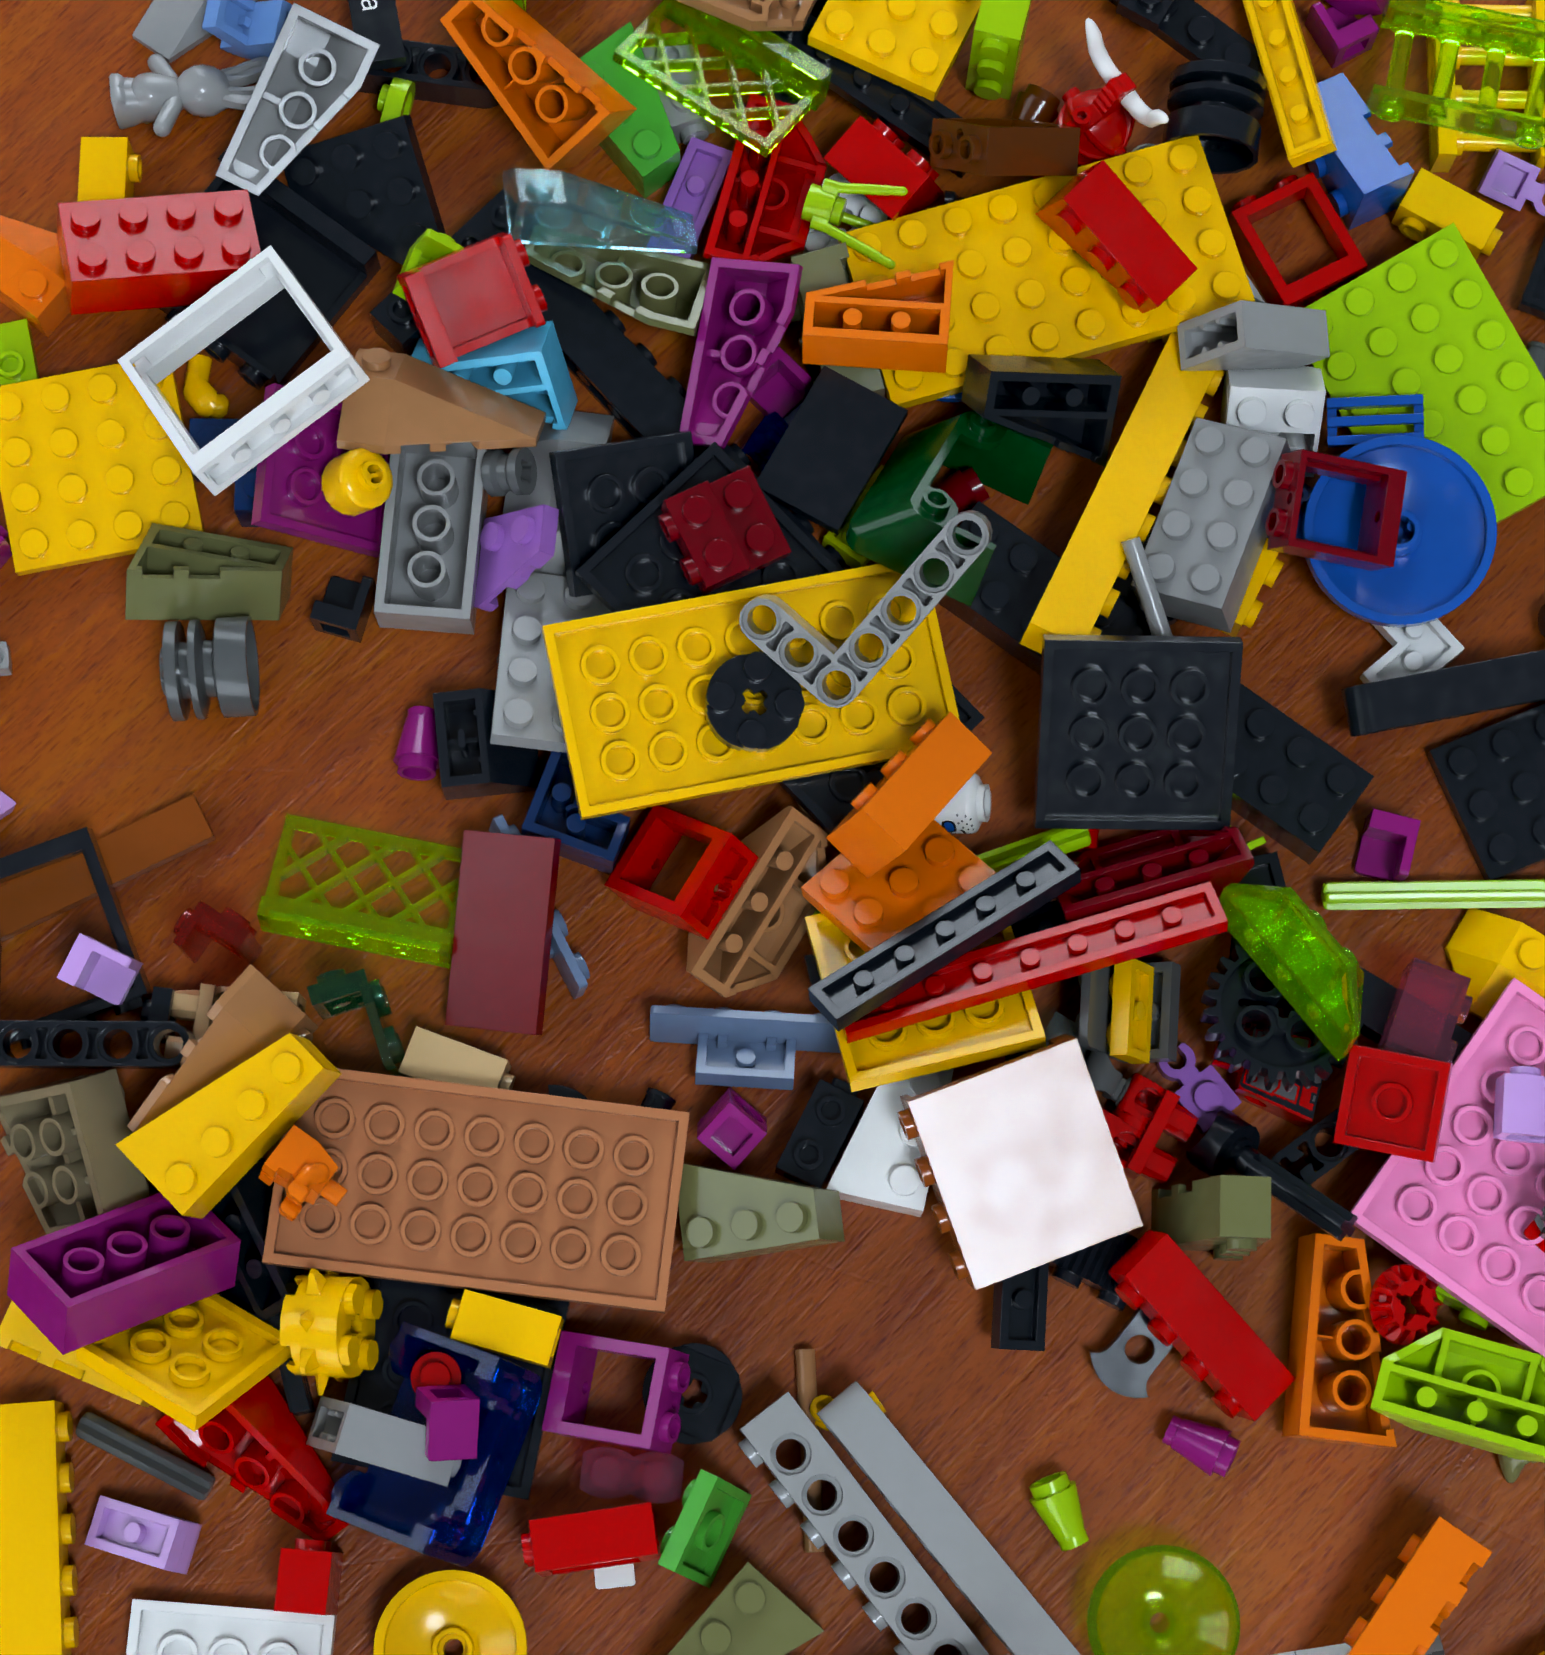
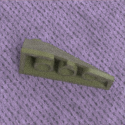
(644, 284)

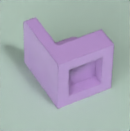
(99, 969)

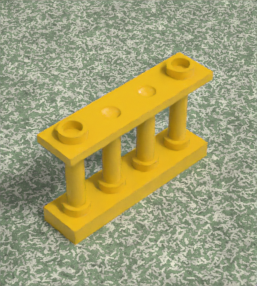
(1449, 143)

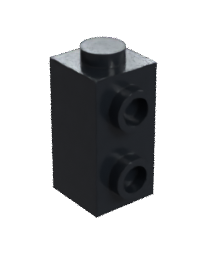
(820, 1133)

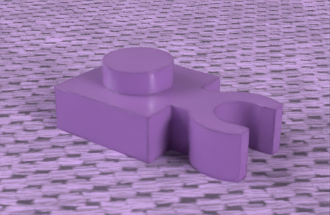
(1512, 182)
(1199, 1091)

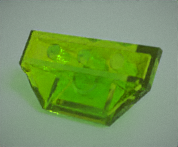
(1299, 959)

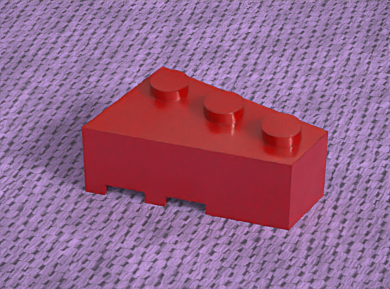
(1117, 237)

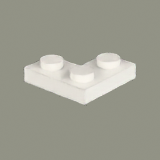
(1414, 651)

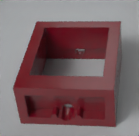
(1379, 517)

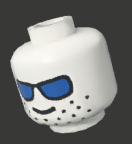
(967, 808)

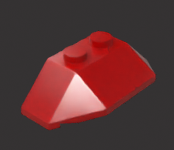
(766, 196)

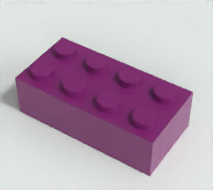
(120, 1270)

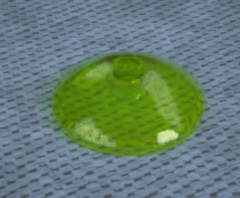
(1166, 1581)

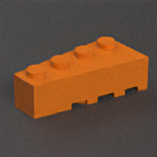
(537, 81)
(1333, 1347)
(1421, 1593)

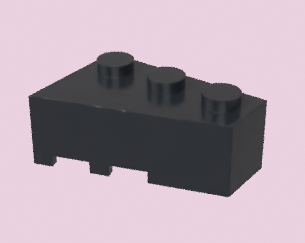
(1047, 399)

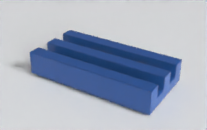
(1369, 402)

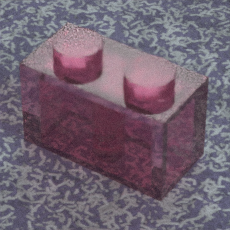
(1426, 1012)

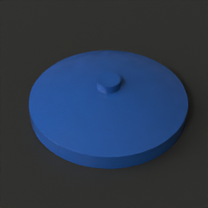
(1442, 536)

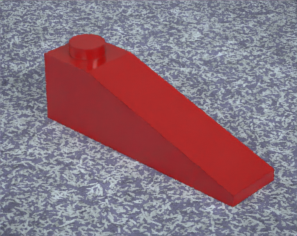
(264, 1451)

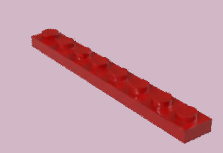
(1051, 957)

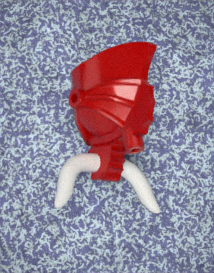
(1106, 112)

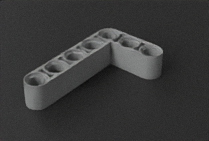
(878, 622)

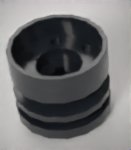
(1221, 106)

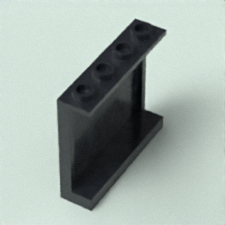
(323, 258)

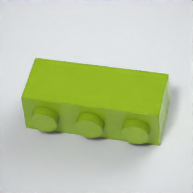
(997, 47)

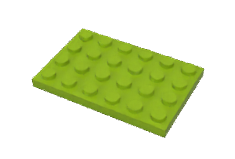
(1440, 332)

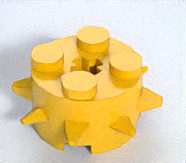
(331, 1326)

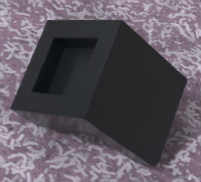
(344, 608)

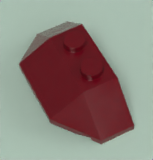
(1154, 867)

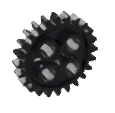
(1275, 1053)

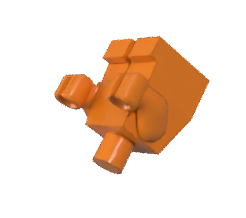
(304, 1172)

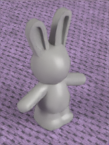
(198, 90)

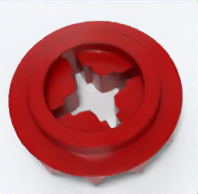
(1388, 1312)

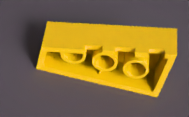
(228, 1126)

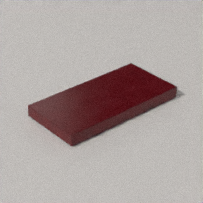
(503, 932)

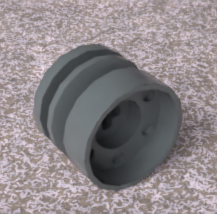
(210, 668)

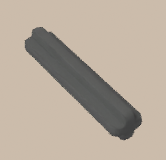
(145, 1456)

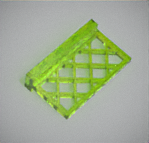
(762, 52)
(346, 925)

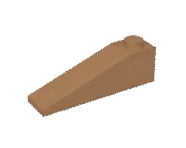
(427, 405)
(244, 1023)

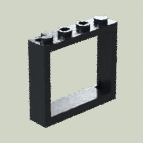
(58, 850)

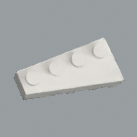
(879, 1159)

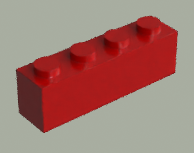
(1200, 1325)

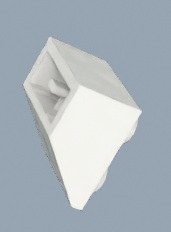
(1276, 403)

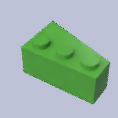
(645, 141)

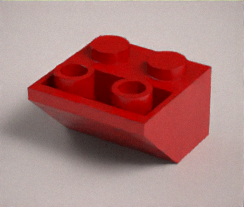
(874, 156)

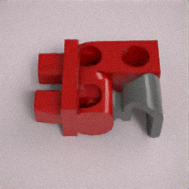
(1139, 1119)

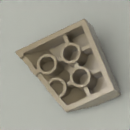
(68, 1148)

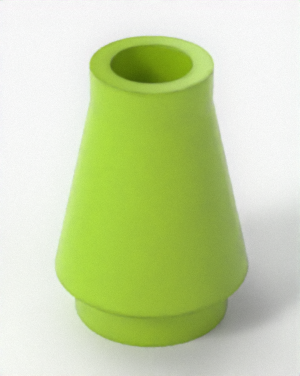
(1060, 1509)

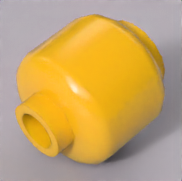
(356, 482)

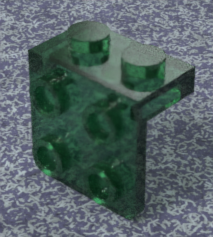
(344, 992)

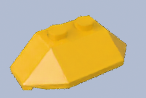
(1492, 954)

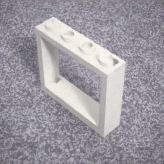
(276, 418)

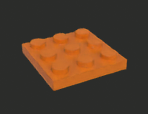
(899, 894)

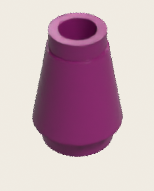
(418, 747)
(1202, 1445)

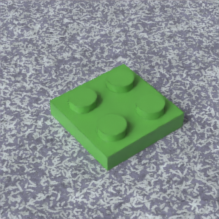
(704, 1528)

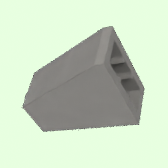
(1253, 337)
(377, 1440)

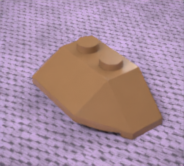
(767, 911)

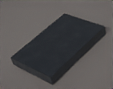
(831, 450)

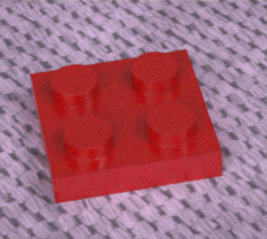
(1393, 1103)

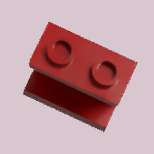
(473, 297)

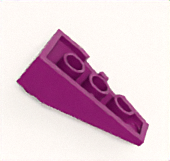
(738, 332)

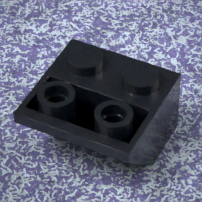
(466, 757)

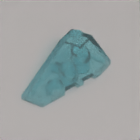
(578, 212)

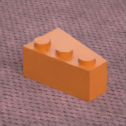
(881, 323)
(909, 795)

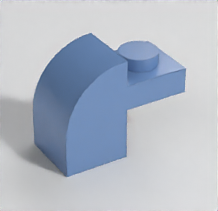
(246, 26)

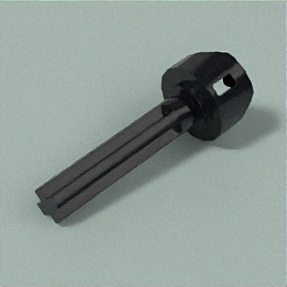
(1232, 1150)

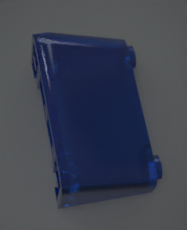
(429, 1516)

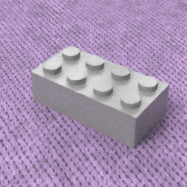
(1213, 523)
(431, 540)

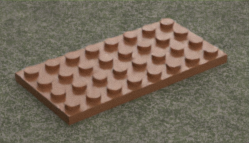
(490, 1191)

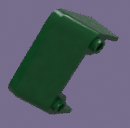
(906, 513)

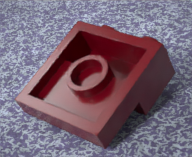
(723, 530)

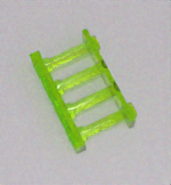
(1454, 26)

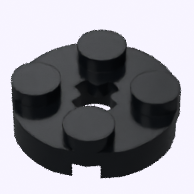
(753, 731)
(723, 1393)

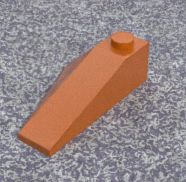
(32, 275)

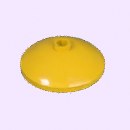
(449, 1608)

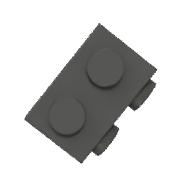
(1097, 1010)

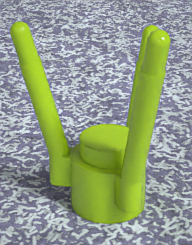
(826, 208)

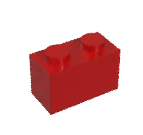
(309, 1578)

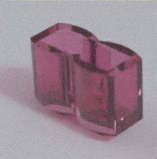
(617, 1474)

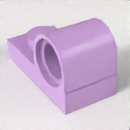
(143, 1535)

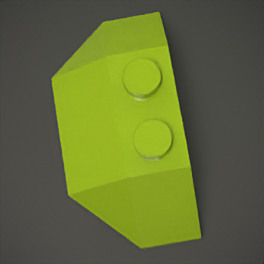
(1467, 1393)

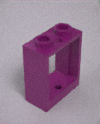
(573, 1381)

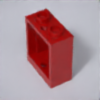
(1261, 266)
(696, 905)
(591, 1540)

